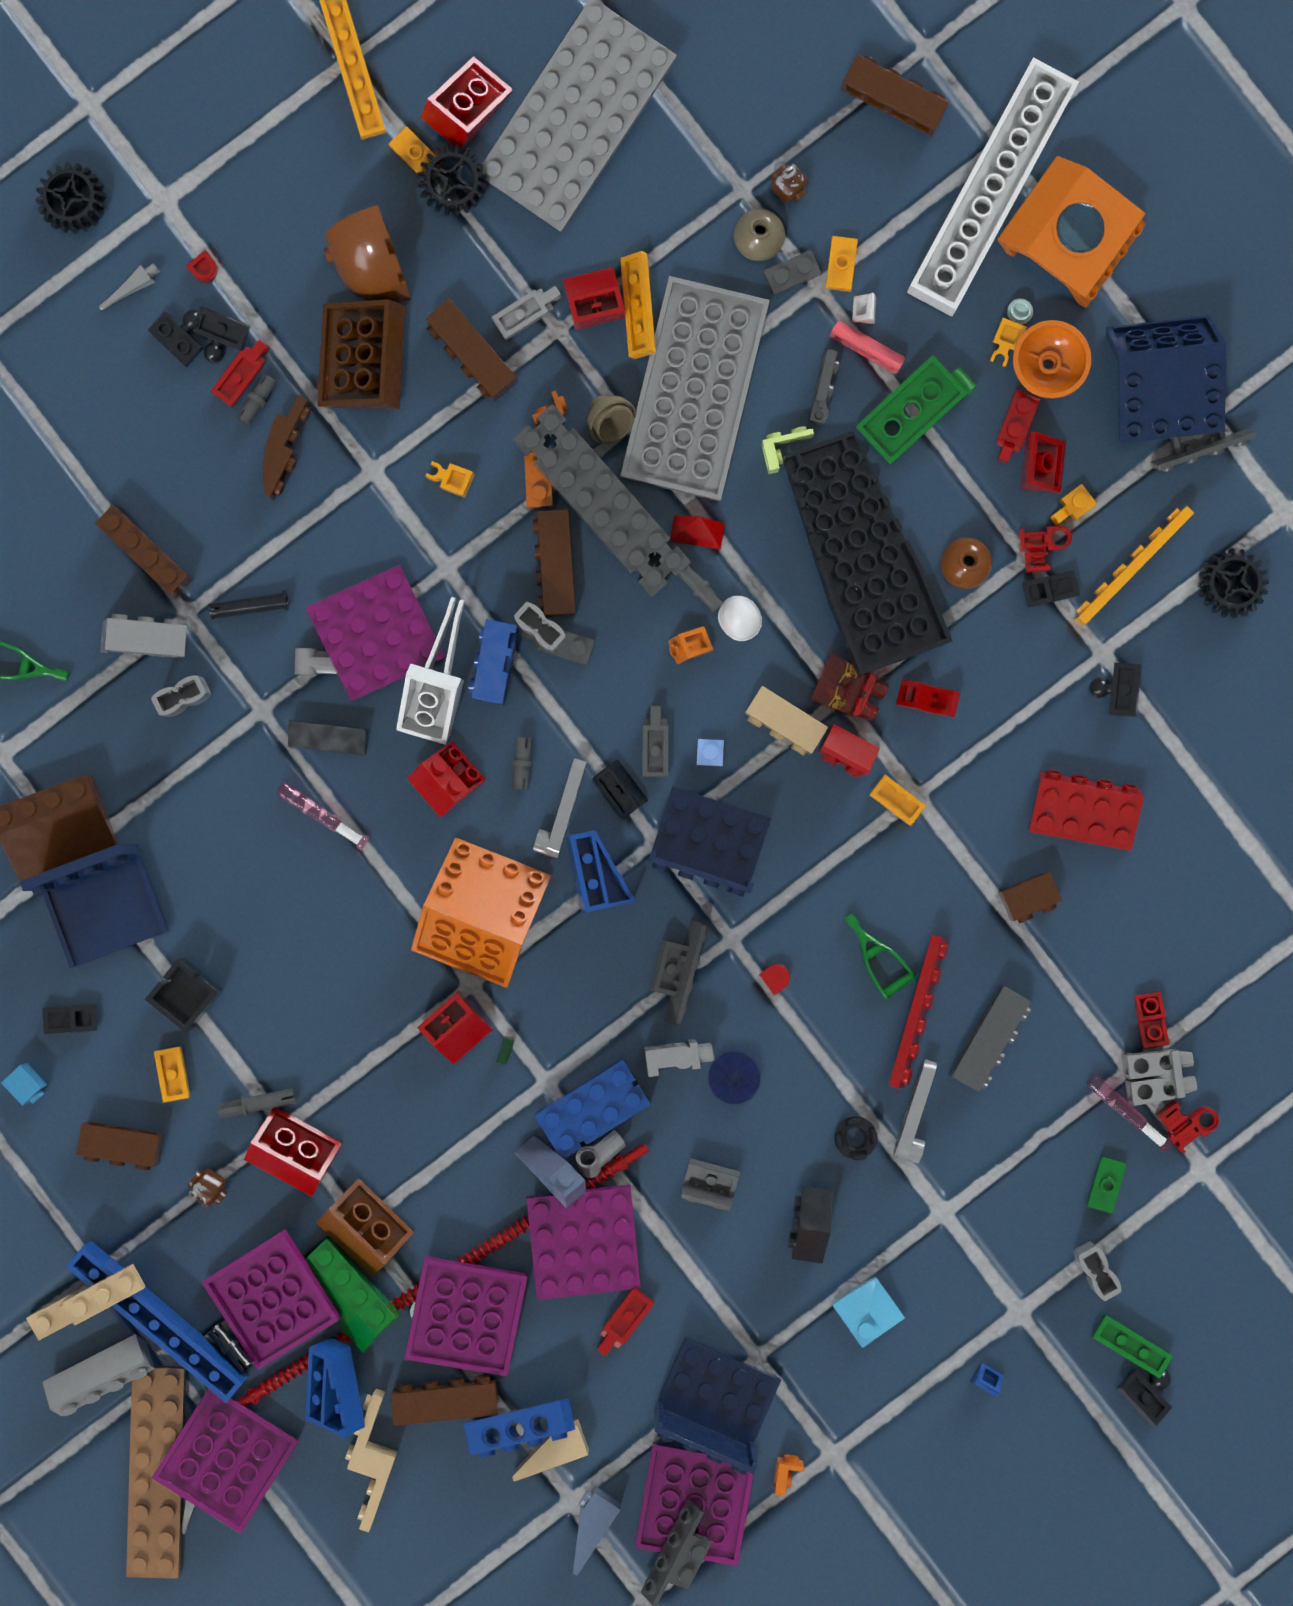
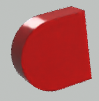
(203, 267)
(775, 977)

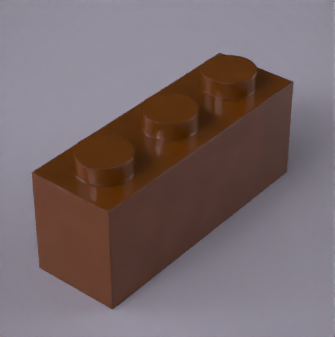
(120, 1145)

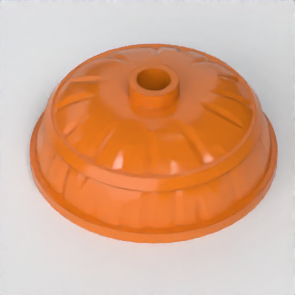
(1061, 346)

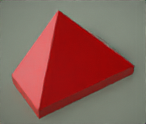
(697, 531)

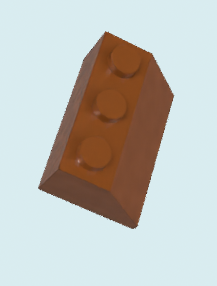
(365, 1227)

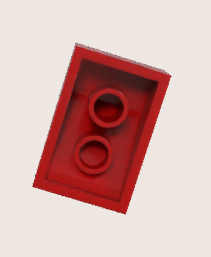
(465, 103)

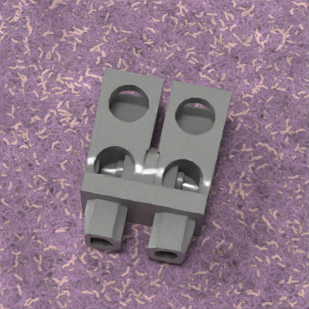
(678, 1055)
(1166, 1073)

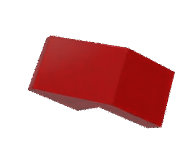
(928, 698)

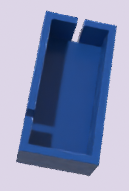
(592, 1108)

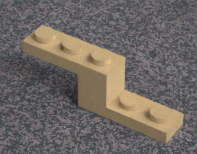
(86, 1302)
(371, 1460)

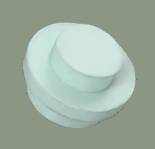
(1020, 311)

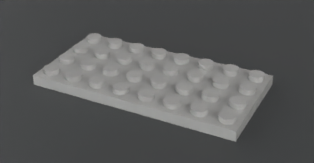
(577, 114)
(695, 388)

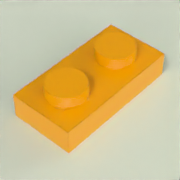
(172, 1074)

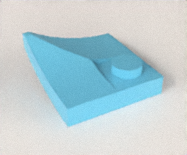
(868, 1311)

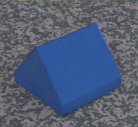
(987, 1379)

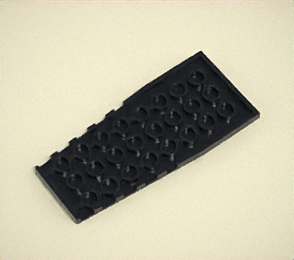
(862, 557)

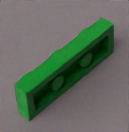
(1132, 1346)

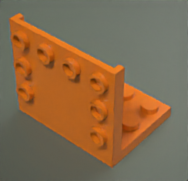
(479, 912)

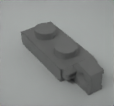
(823, 388)
(573, 648)
(655, 745)

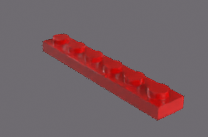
(916, 1023)

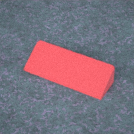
(867, 347)

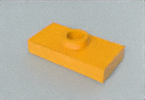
(411, 150)
(841, 263)
(897, 800)

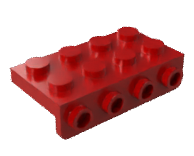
(1086, 810)

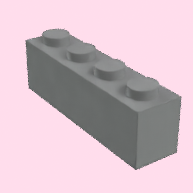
(98, 1375)

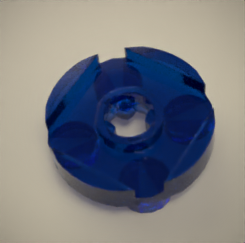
(745, 1067)

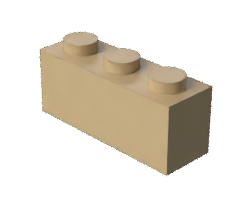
(785, 721)

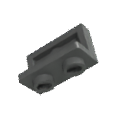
(709, 1184)

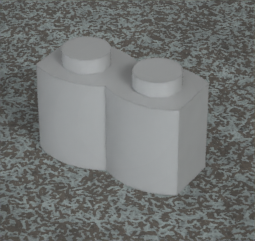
(533, 622)
(175, 700)
(1098, 1274)

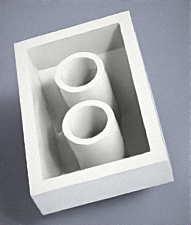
(430, 696)

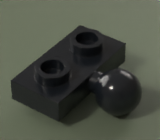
(221, 331)
(177, 337)
(1123, 689)
(1144, 1395)

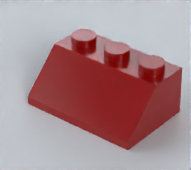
(292, 1151)

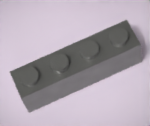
(990, 1038)

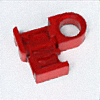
(1038, 549)
(1185, 1130)

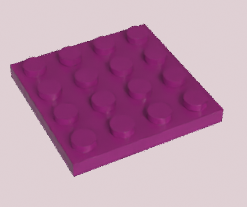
(373, 632)
(585, 1245)
(271, 1299)
(465, 1316)
(225, 1460)
(716, 1488)

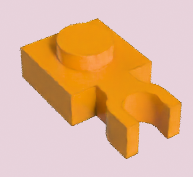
(1007, 337)
(454, 479)

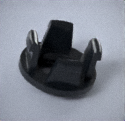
(868, 1145)

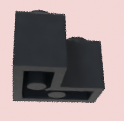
(812, 1225)

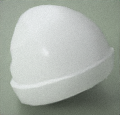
(740, 618)

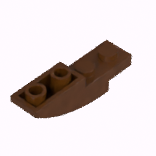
(278, 456)

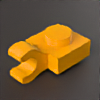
(1075, 504)

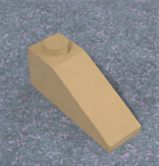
(553, 1453)

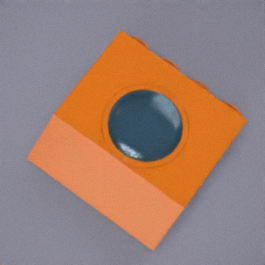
(1074, 228)

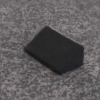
(620, 789)

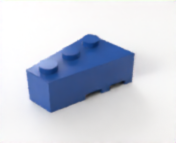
(494, 662)
(595, 875)
(333, 1389)

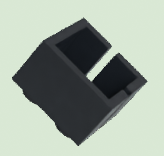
(185, 996)

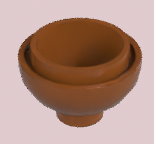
(957, 572)

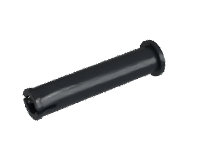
(249, 605)

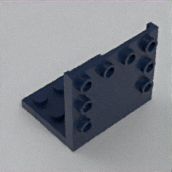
(1169, 378)
(709, 841)
(100, 903)
(715, 1405)

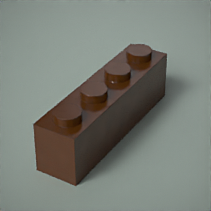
(895, 95)
(471, 350)
(144, 551)
(556, 563)
(445, 1401)

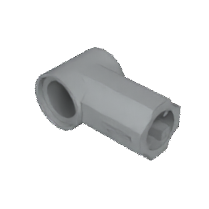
(312, 662)
(601, 1151)

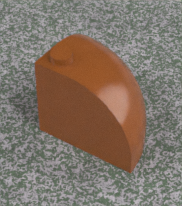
(366, 257)

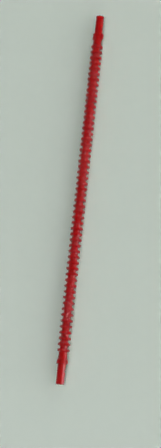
(621, 1163)

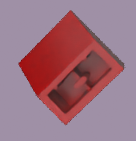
(594, 298)
(848, 751)
(446, 779)
(455, 1028)

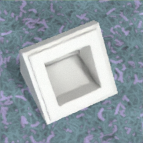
(864, 308)

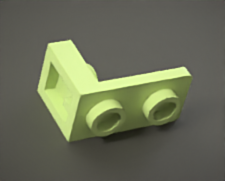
(773, 457)

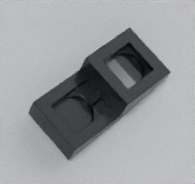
(1051, 589)
(69, 1019)

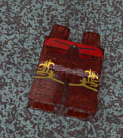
(853, 697)

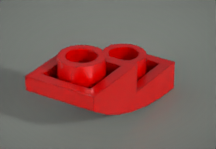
(1151, 1021)

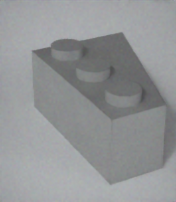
(143, 636)

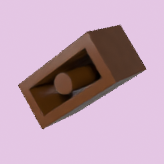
(1030, 896)

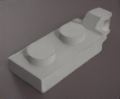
(525, 311)

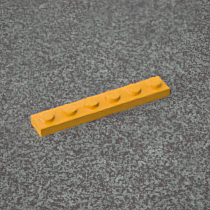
(353, 68)
(1140, 557)

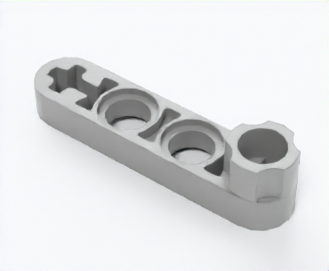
(551, 842)
(906, 1145)

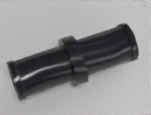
(230, 1348)

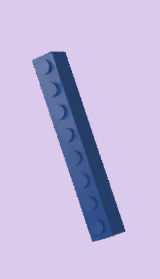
(163, 1326)

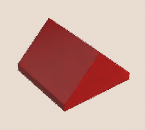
(1043, 463)

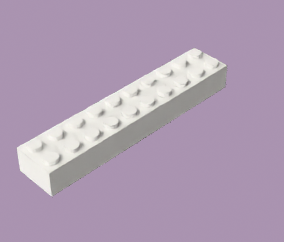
(992, 187)

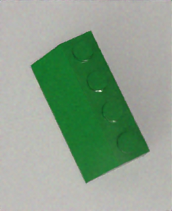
(360, 1303)

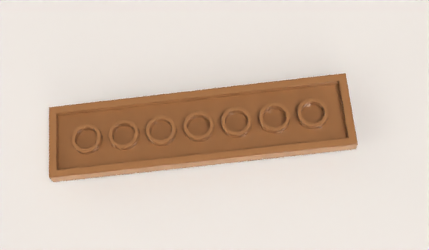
(152, 1508)

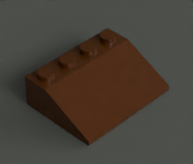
(361, 355)
(55, 827)

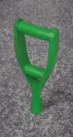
(40, 670)
(873, 951)

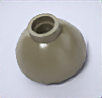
(757, 246)
(610, 418)

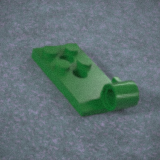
(932, 391)

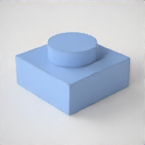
(710, 752)

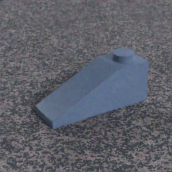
(552, 1171)
(596, 1516)

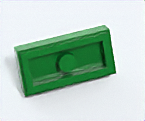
(1106, 1184)

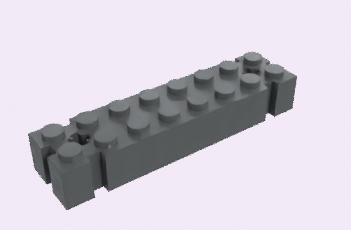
(601, 500)

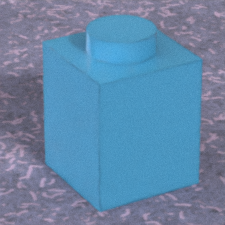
(25, 1084)

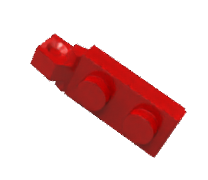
(241, 373)
(1016, 424)
(624, 1320)

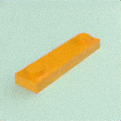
(638, 305)

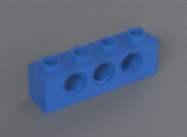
(480, 1432)

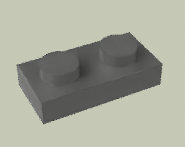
(792, 273)

